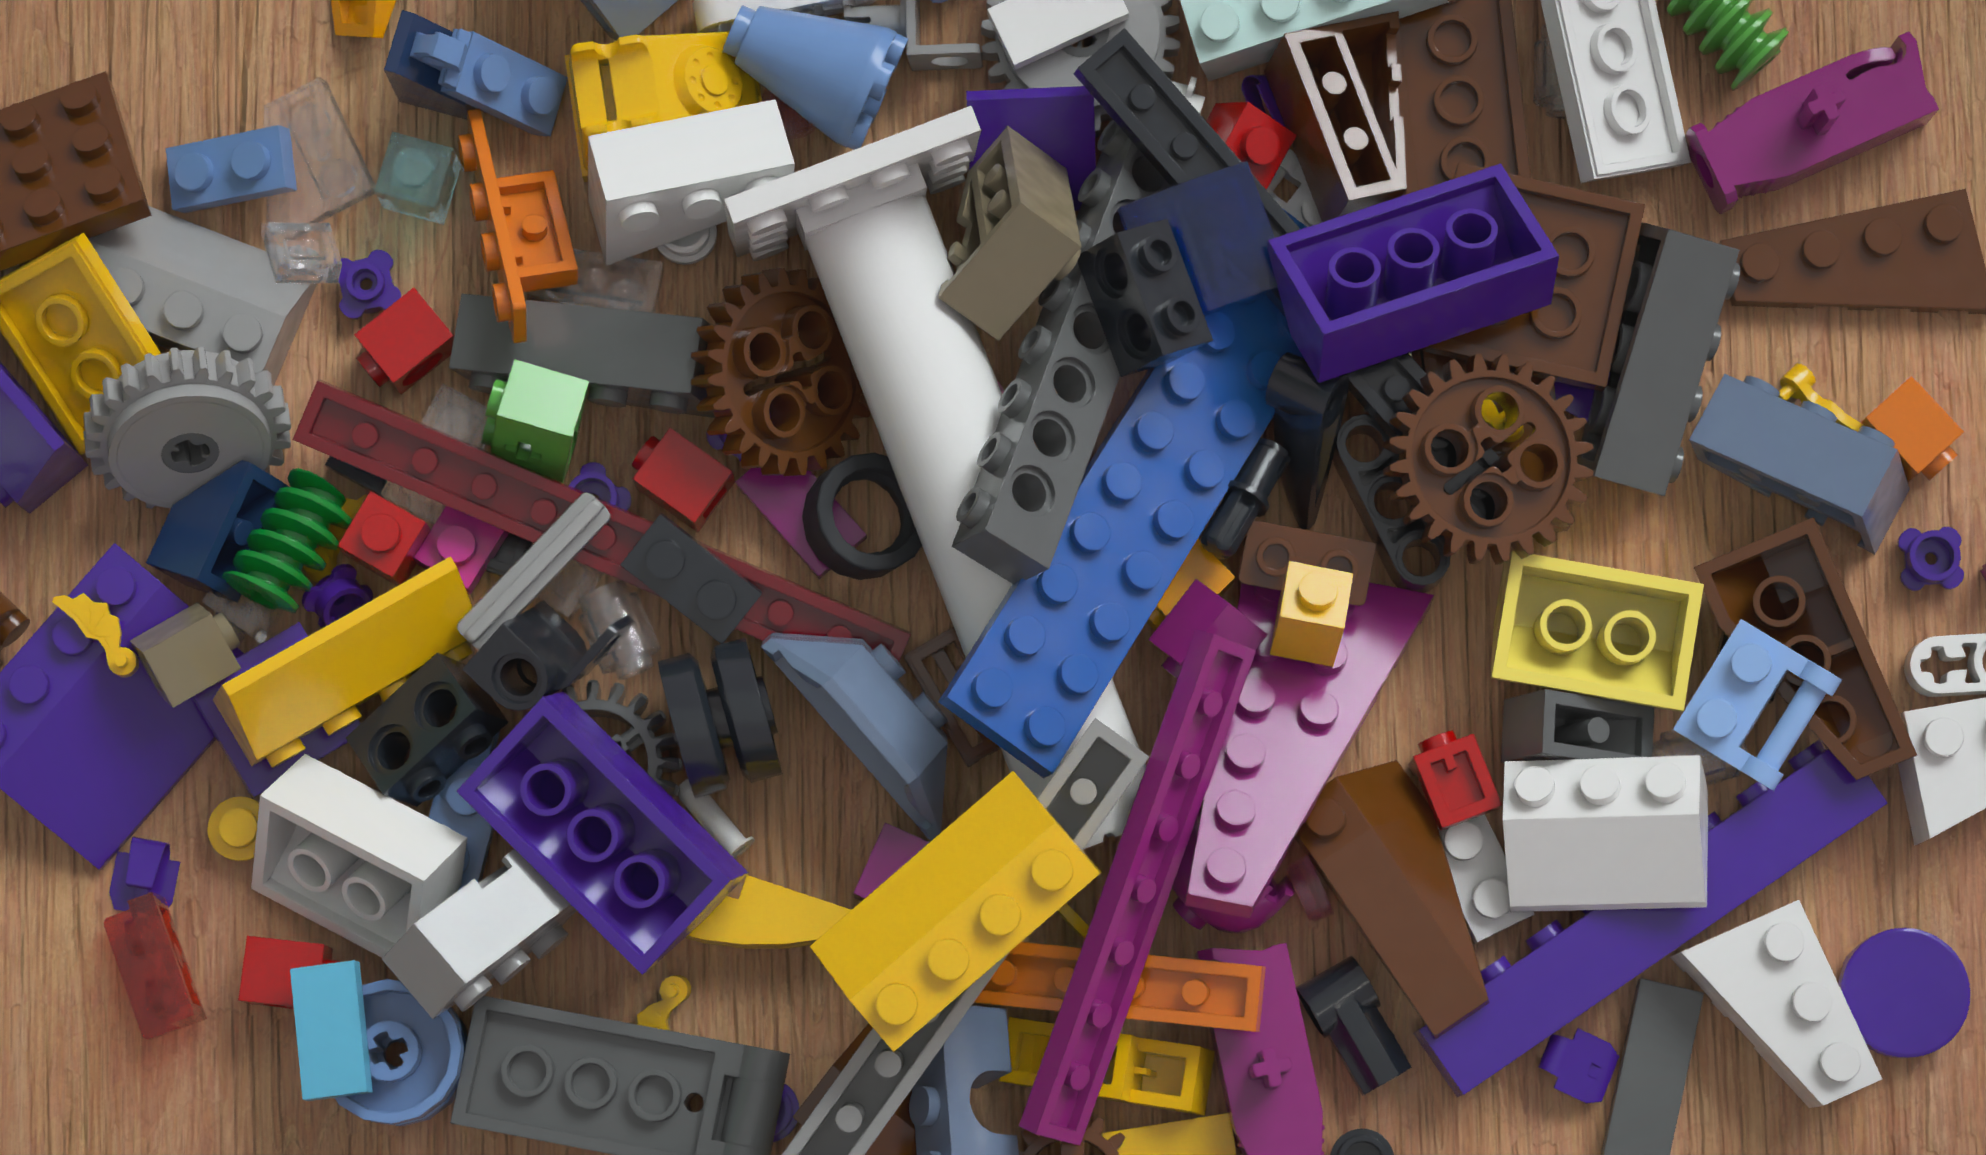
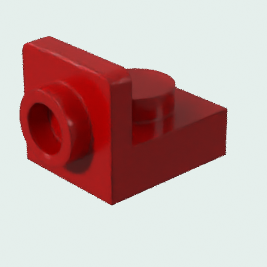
(1454, 779)

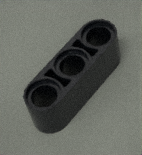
(1392, 536)

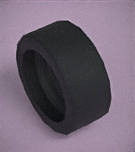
(826, 539)

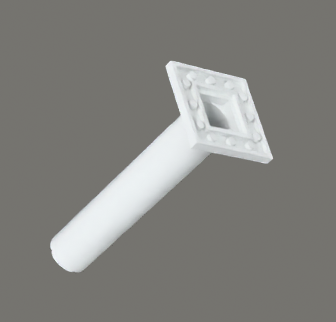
(910, 350)

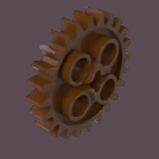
(1455, 413)
(803, 423)

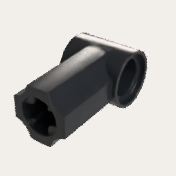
(1347, 1012)

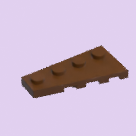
(1887, 256)

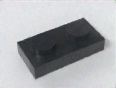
(691, 578)

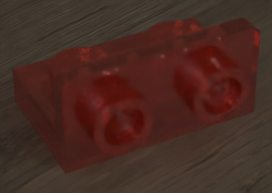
(154, 967)

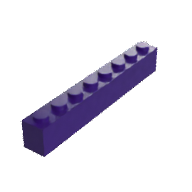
(1610, 947)

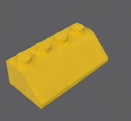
(345, 665)
(954, 910)

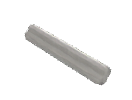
(535, 569)

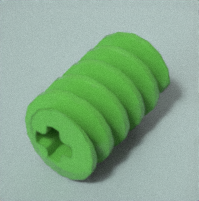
(1733, 31)

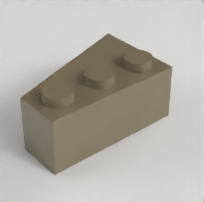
(1015, 234)

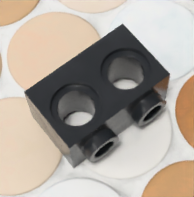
(1144, 297)
(420, 720)

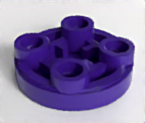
(1905, 992)

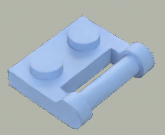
(1737, 694)

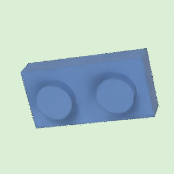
(231, 169)

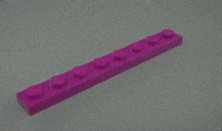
(1137, 888)

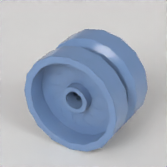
(430, 1067)

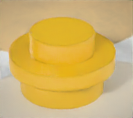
(234, 828)

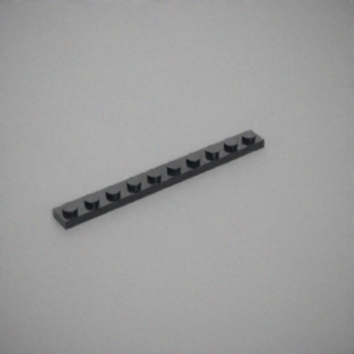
(1186, 148)

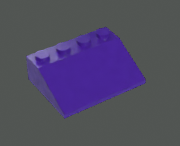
(89, 745)

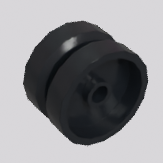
(721, 717)

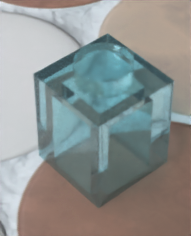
(417, 178)

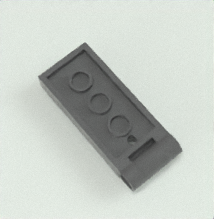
(615, 1084)

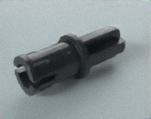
(1245, 498)

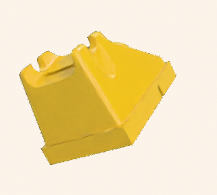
(651, 82)

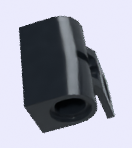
(537, 656)

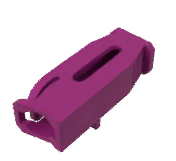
(1812, 123)
(1269, 1072)

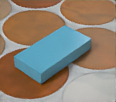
(331, 1030)

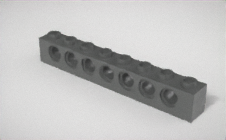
(1062, 354)

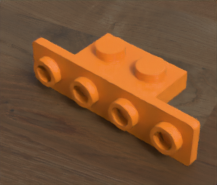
(524, 225)

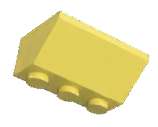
(1595, 631)

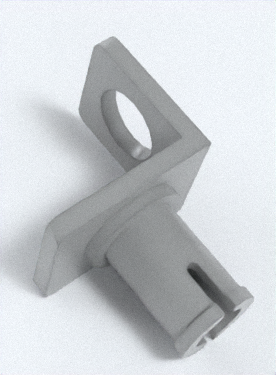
(906, 22)

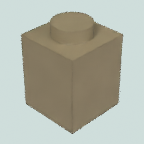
(187, 653)

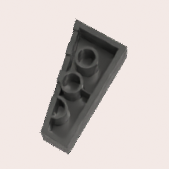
(622, 353)
(1659, 358)

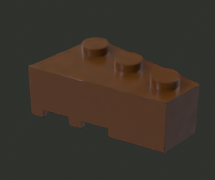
(1343, 104)

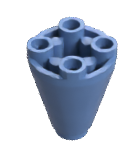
(818, 66)

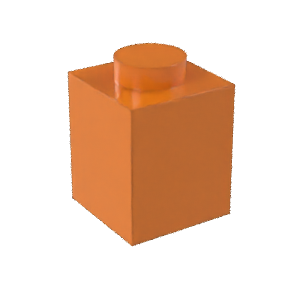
(1918, 428)

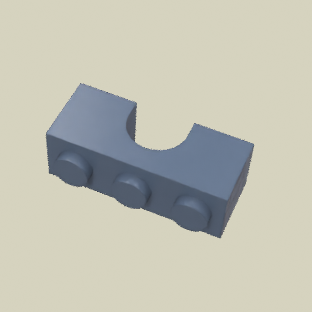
(941, 1097)

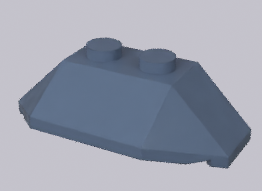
(873, 715)

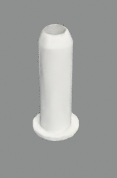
(715, 821)

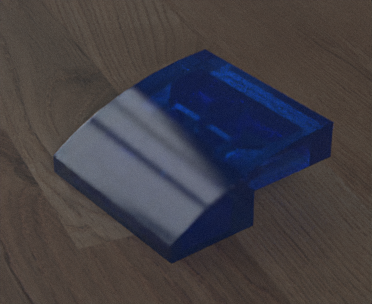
(1218, 234)

